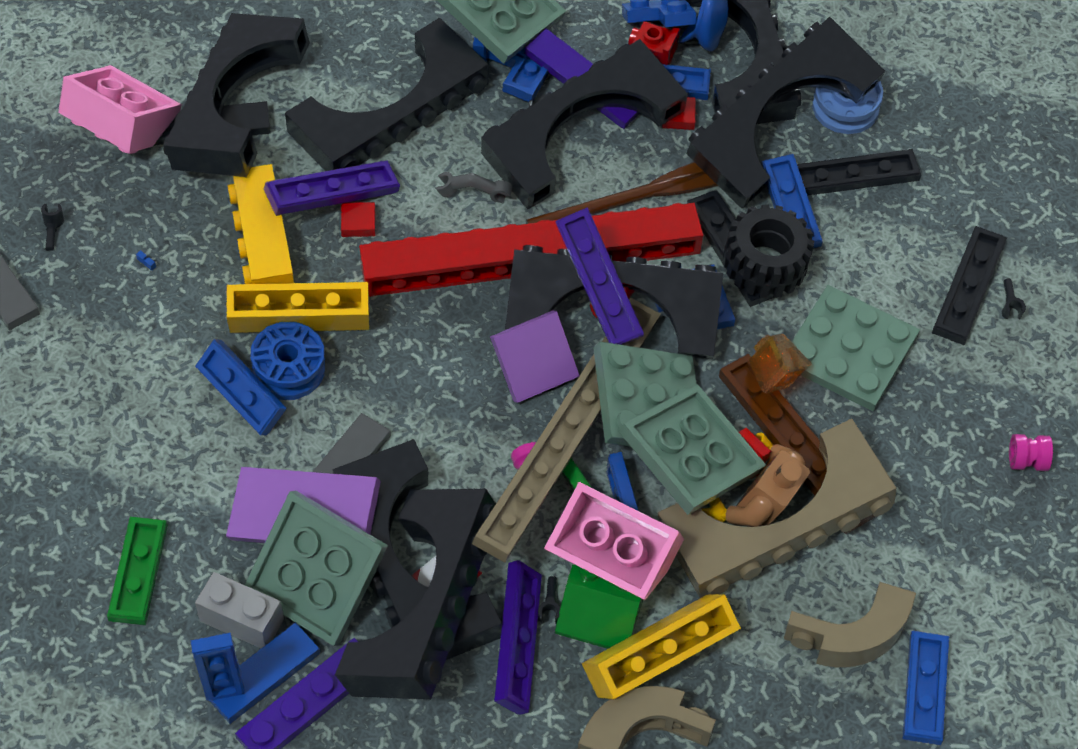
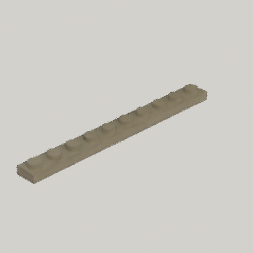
(550, 455)

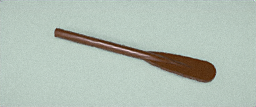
(679, 181)

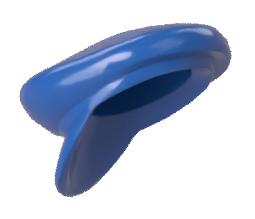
(709, 24)

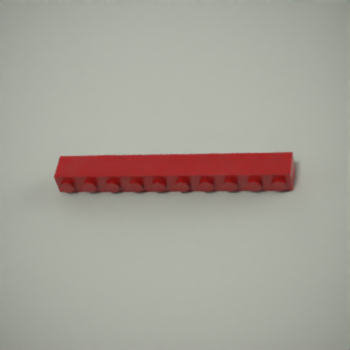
(489, 253)

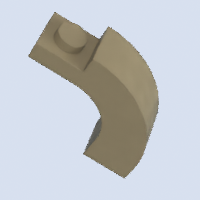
(856, 641)
(642, 711)

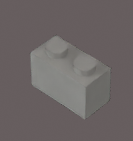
(239, 610)

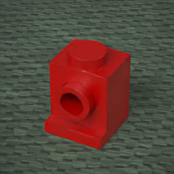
(659, 40)

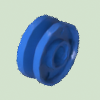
(288, 342)

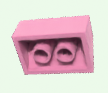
(117, 108)
(614, 541)

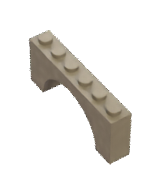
(723, 553)

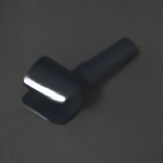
(52, 222)
(1012, 301)
(550, 600)

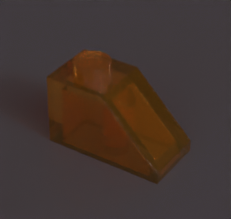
(777, 363)

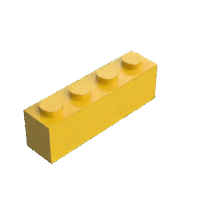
(262, 230)
(312, 304)
(661, 646)

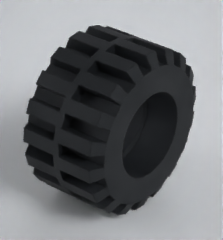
(773, 230)

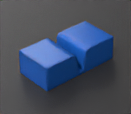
(148, 262)

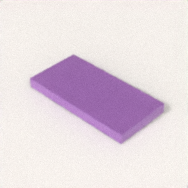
(264, 491)

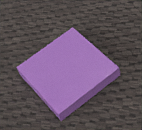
(535, 356)

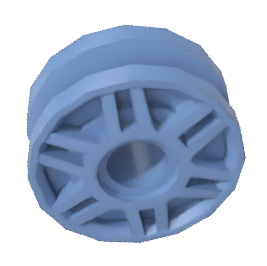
(842, 114)

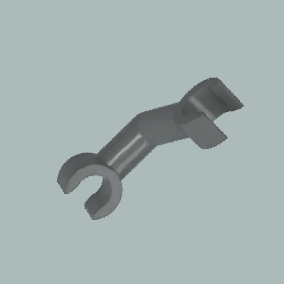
(496, 189)

